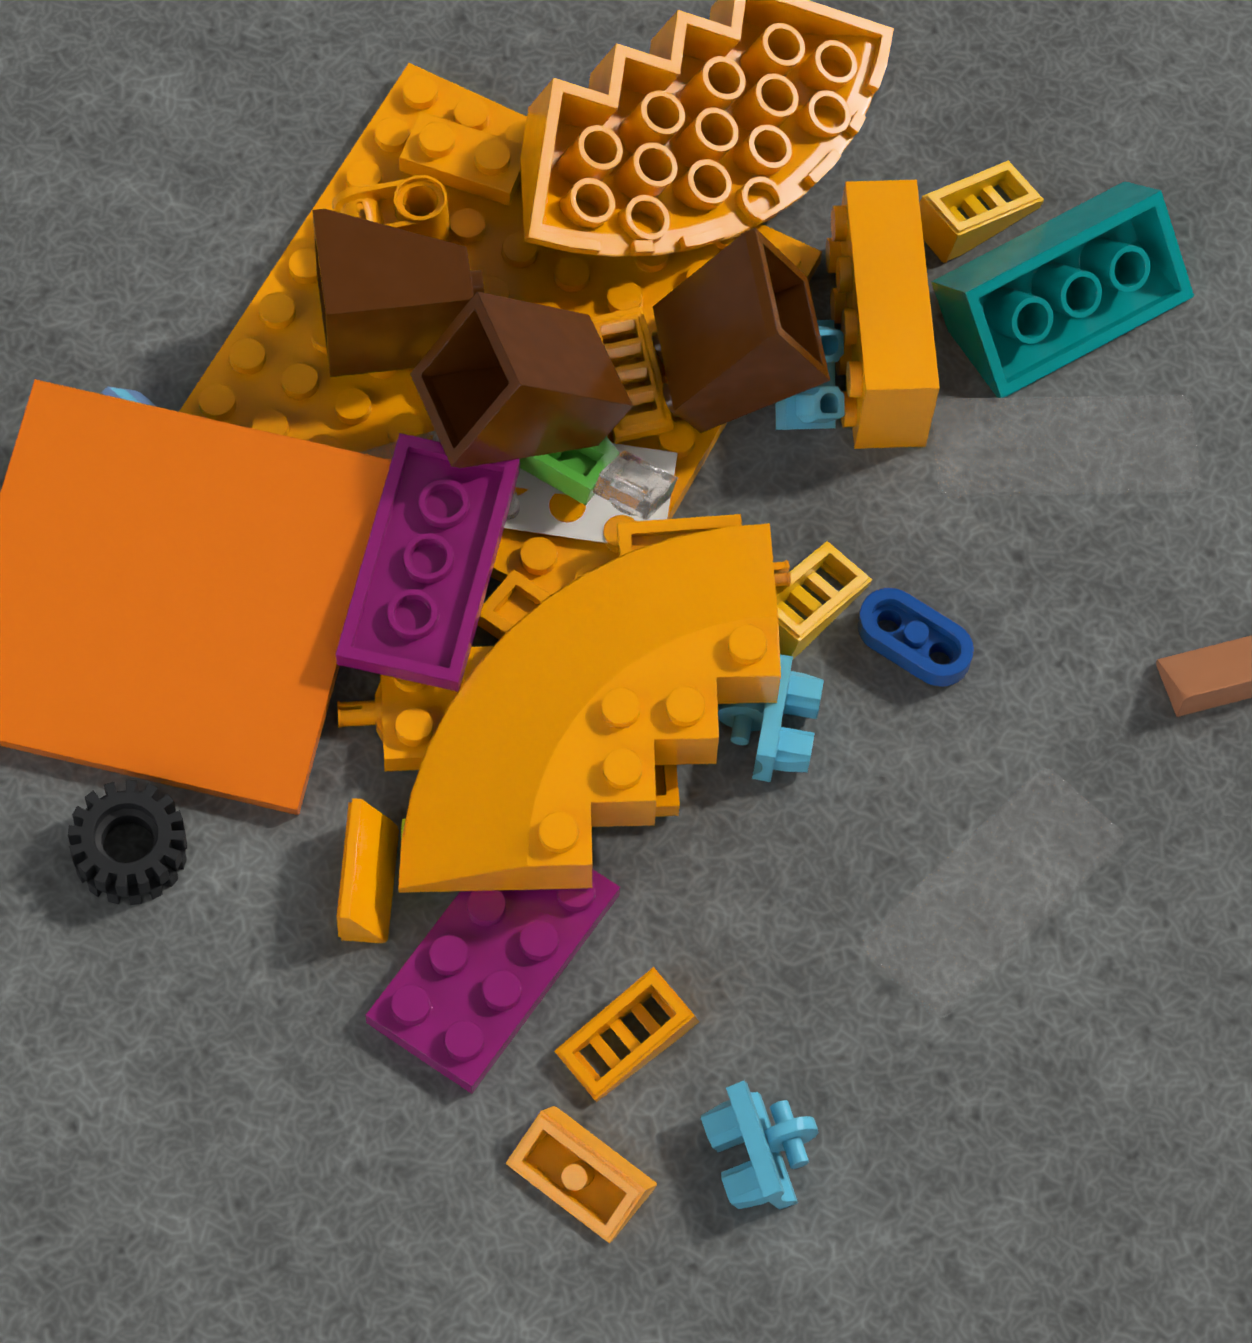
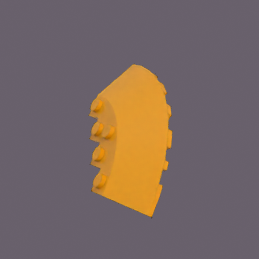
(701, 131)
(584, 704)

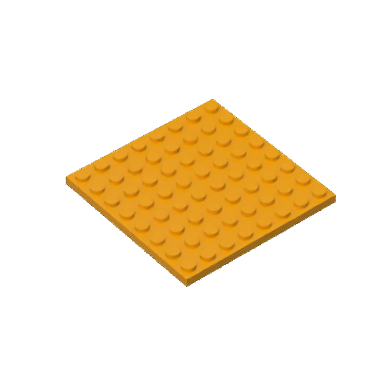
(276, 361)

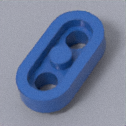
(918, 636)

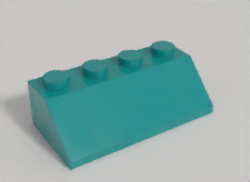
(1065, 287)

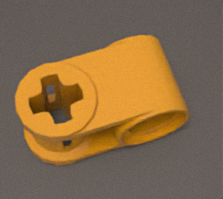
(397, 201)

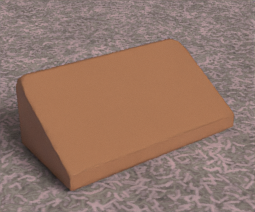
(1208, 676)

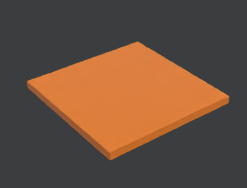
(175, 593)

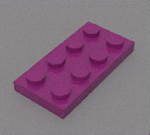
(427, 566)
(485, 973)

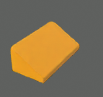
(367, 874)
(580, 1173)

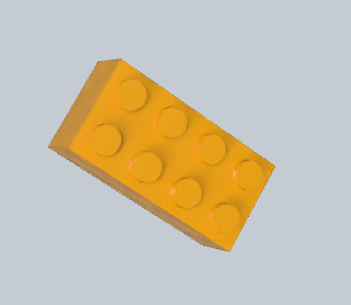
(883, 314)

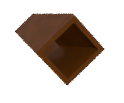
(385, 292)
(738, 335)
(518, 382)

